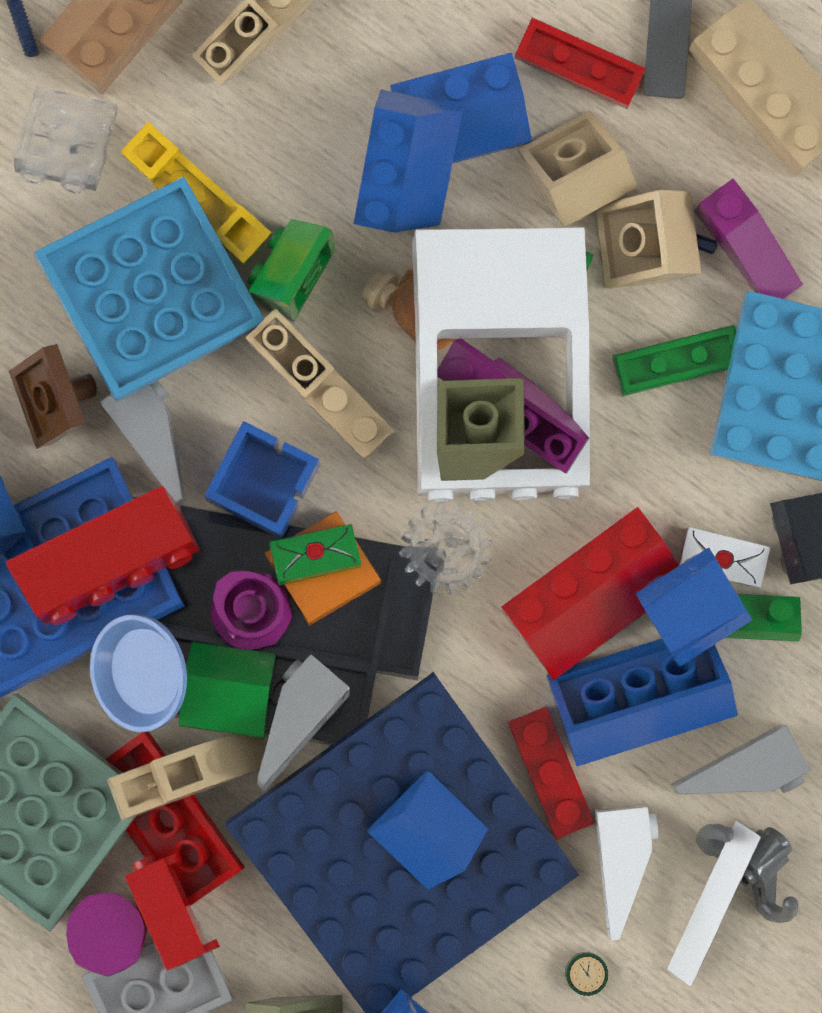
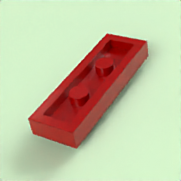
(579, 63)
(551, 772)

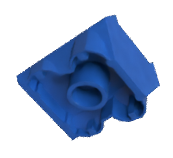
(693, 606)

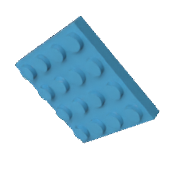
(149, 288)
(774, 389)

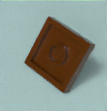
(50, 396)

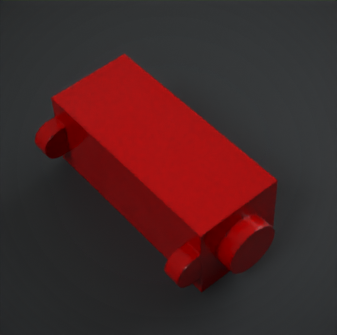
(167, 911)

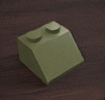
(479, 427)

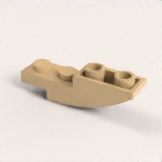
(246, 35)
(319, 384)
(186, 773)

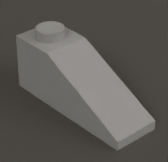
(149, 429)
(302, 709)
(756, 766)

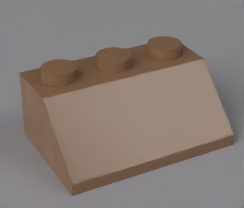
(104, 35)

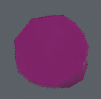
(250, 609)
(106, 933)

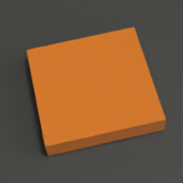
(327, 593)

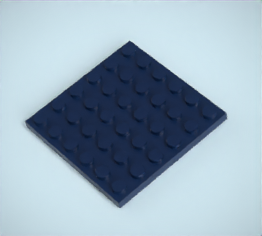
(352, 895)

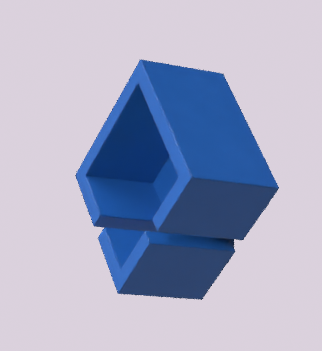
(260, 482)

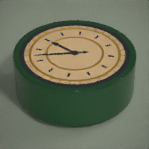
(586, 973)

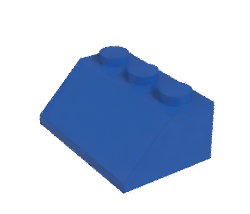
(492, 103)
(407, 162)

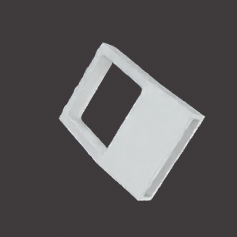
(500, 288)

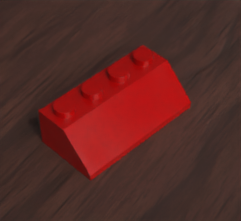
(104, 556)
(590, 594)

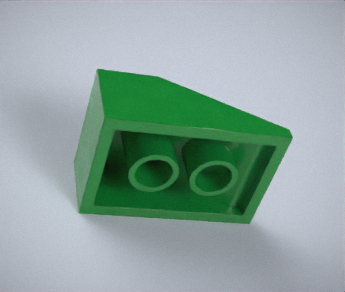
(293, 266)

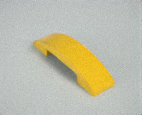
(164, 163)

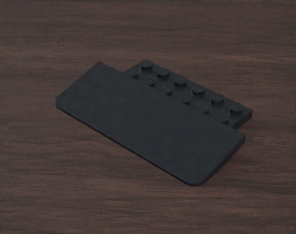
(365, 637)

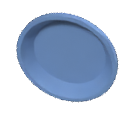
(138, 673)

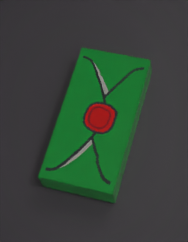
(315, 554)

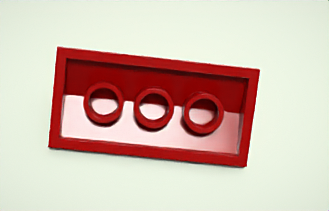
(178, 828)

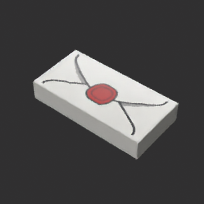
(739, 559)

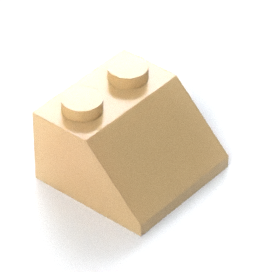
(578, 168)
(648, 239)

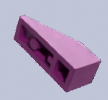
(748, 241)

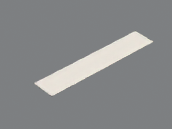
(713, 903)

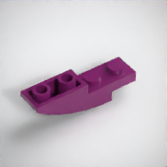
(547, 425)

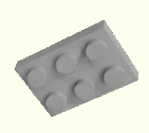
(152, 989)

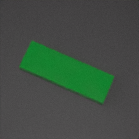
(674, 361)

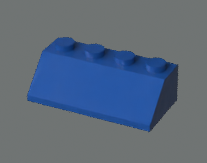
(639, 699)

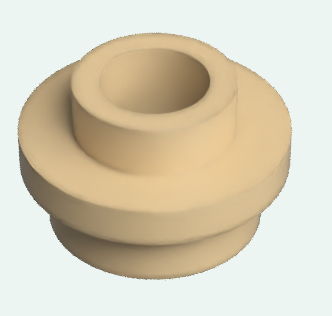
(380, 290)

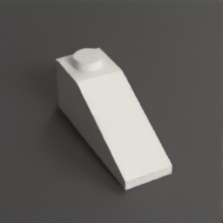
(624, 852)

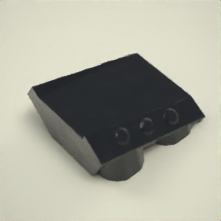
(800, 536)

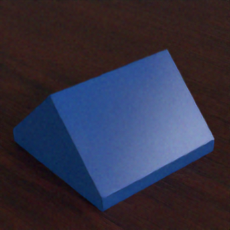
(430, 832)

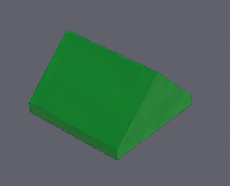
(227, 690)

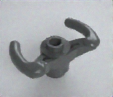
(762, 869)

